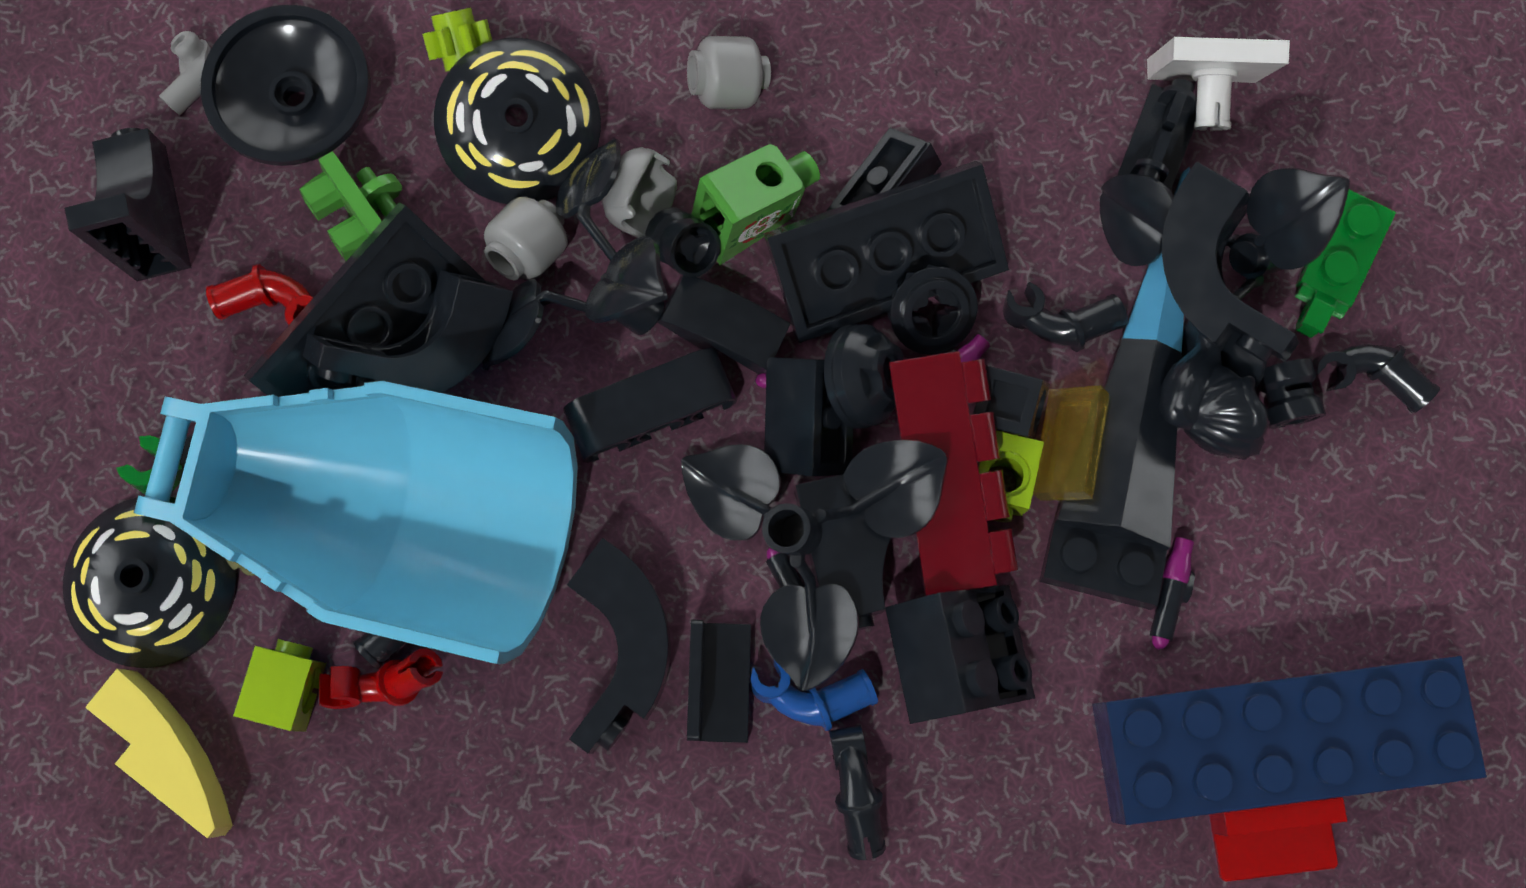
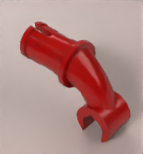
(255, 289)
(393, 683)

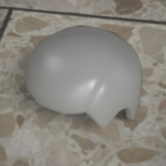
(639, 191)

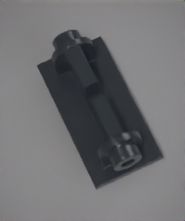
(1162, 133)

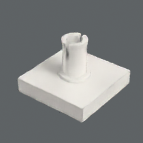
(1215, 66)

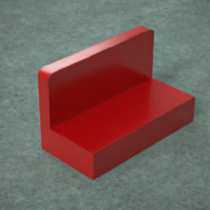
(1277, 839)

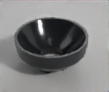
(860, 375)

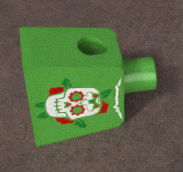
(753, 196)

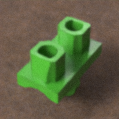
(337, 189)

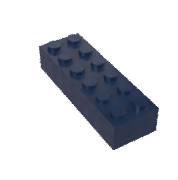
(1288, 741)

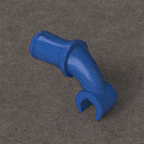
(817, 706)

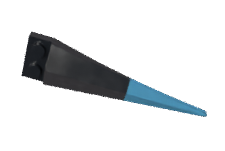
(1123, 534)

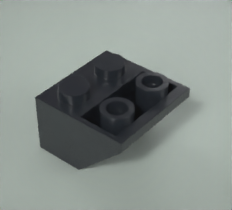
(959, 652)

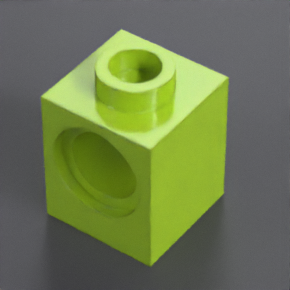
(1023, 459)
(280, 686)

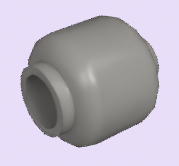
(727, 72)
(525, 238)

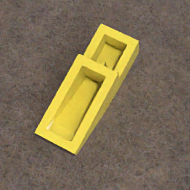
(162, 751)

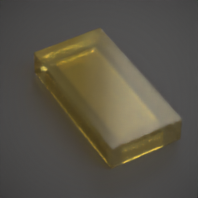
(1071, 443)

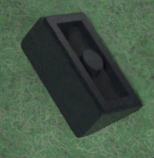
(905, 162)

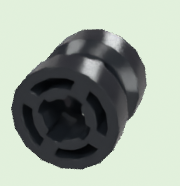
(684, 241)
(1291, 393)

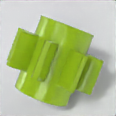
(455, 35)

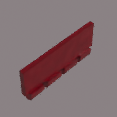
(934, 409)

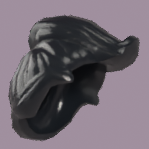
(1214, 404)

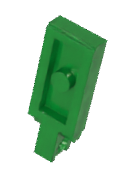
(1336, 276)

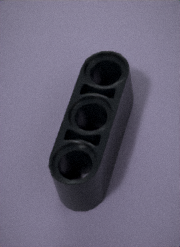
(648, 402)

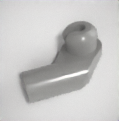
(187, 85)

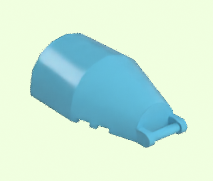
(381, 508)

